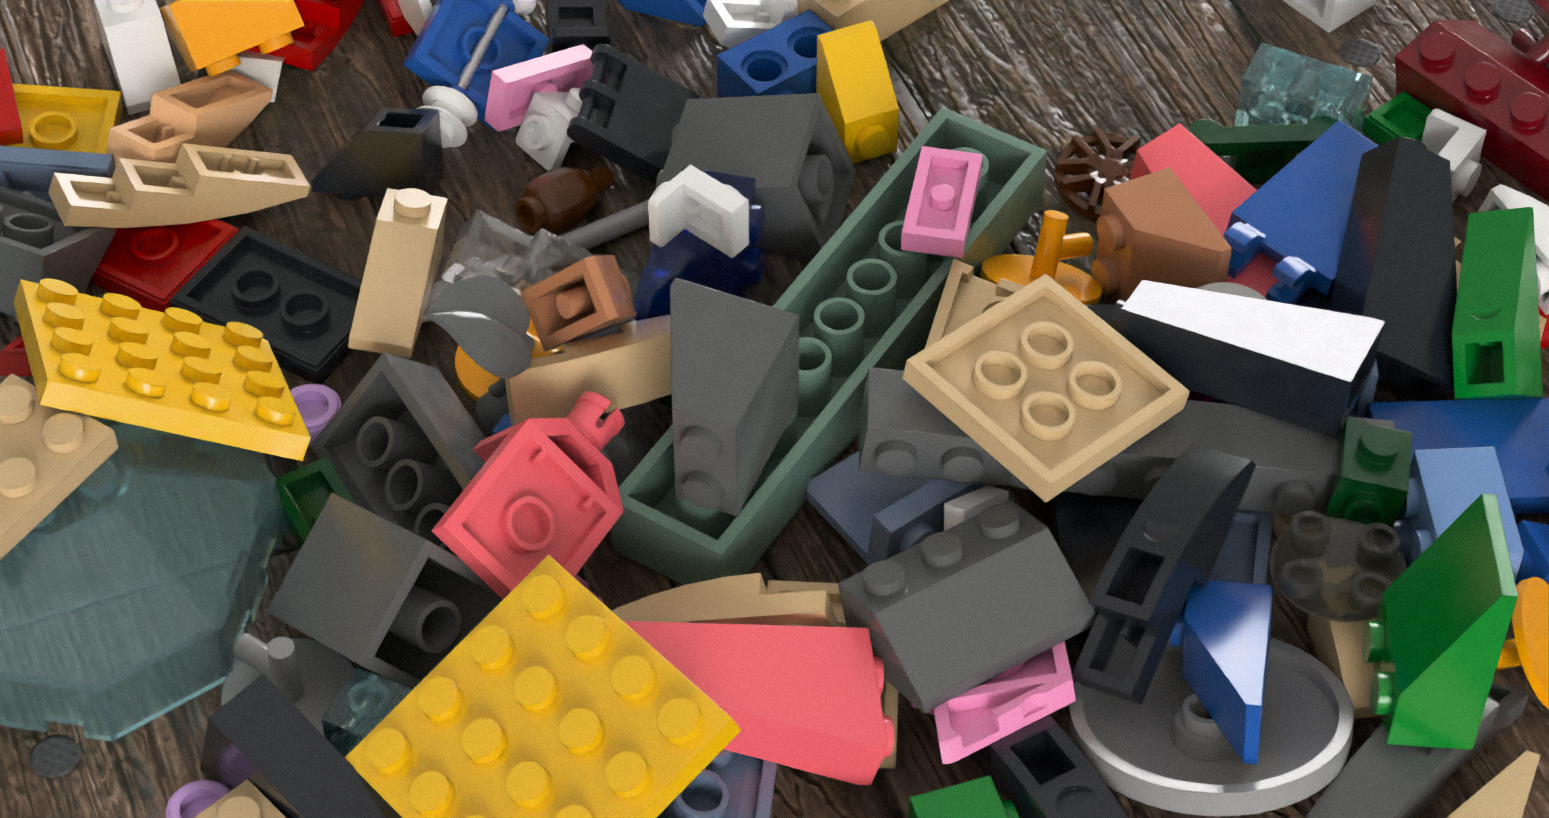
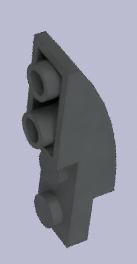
(1409, 779)

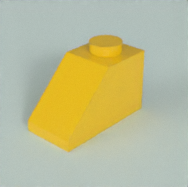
(858, 90)

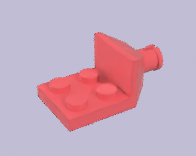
(537, 496)

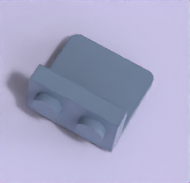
(882, 511)

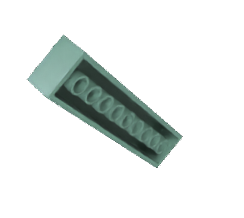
(857, 310)

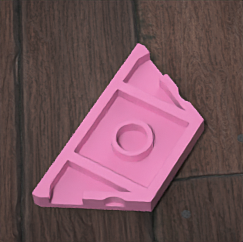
(1004, 704)

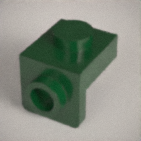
(1370, 473)

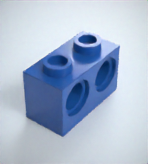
(773, 61)

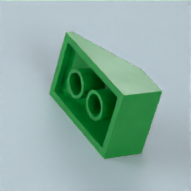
(1443, 633)

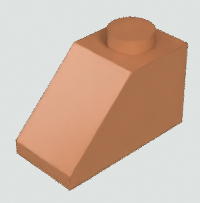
(579, 301)

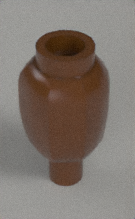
(561, 198)

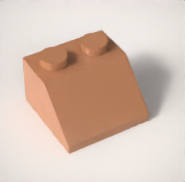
(1156, 235)

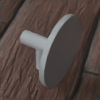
(299, 667)

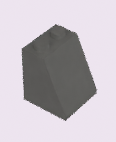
(788, 149)
(729, 391)
(380, 594)

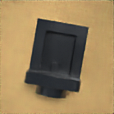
(575, 23)

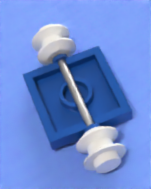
(460, 51)

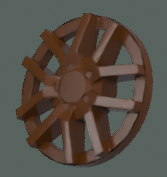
(1093, 171)

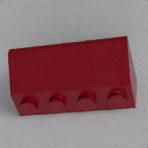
(1488, 84)

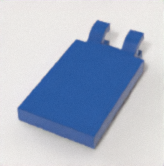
(1301, 216)
(1511, 425)

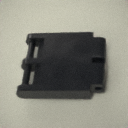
(631, 112)

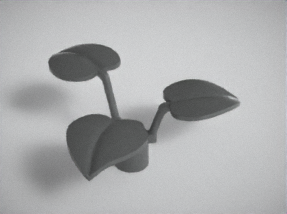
(491, 329)

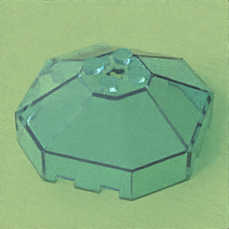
(136, 584)

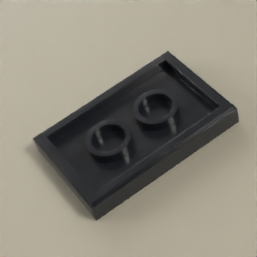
(285, 294)

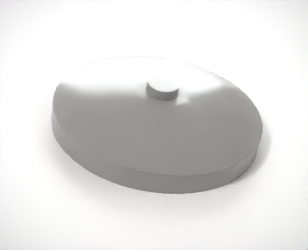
(1181, 762)

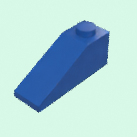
(1227, 656)

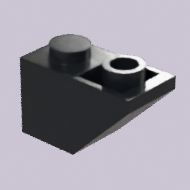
(389, 151)

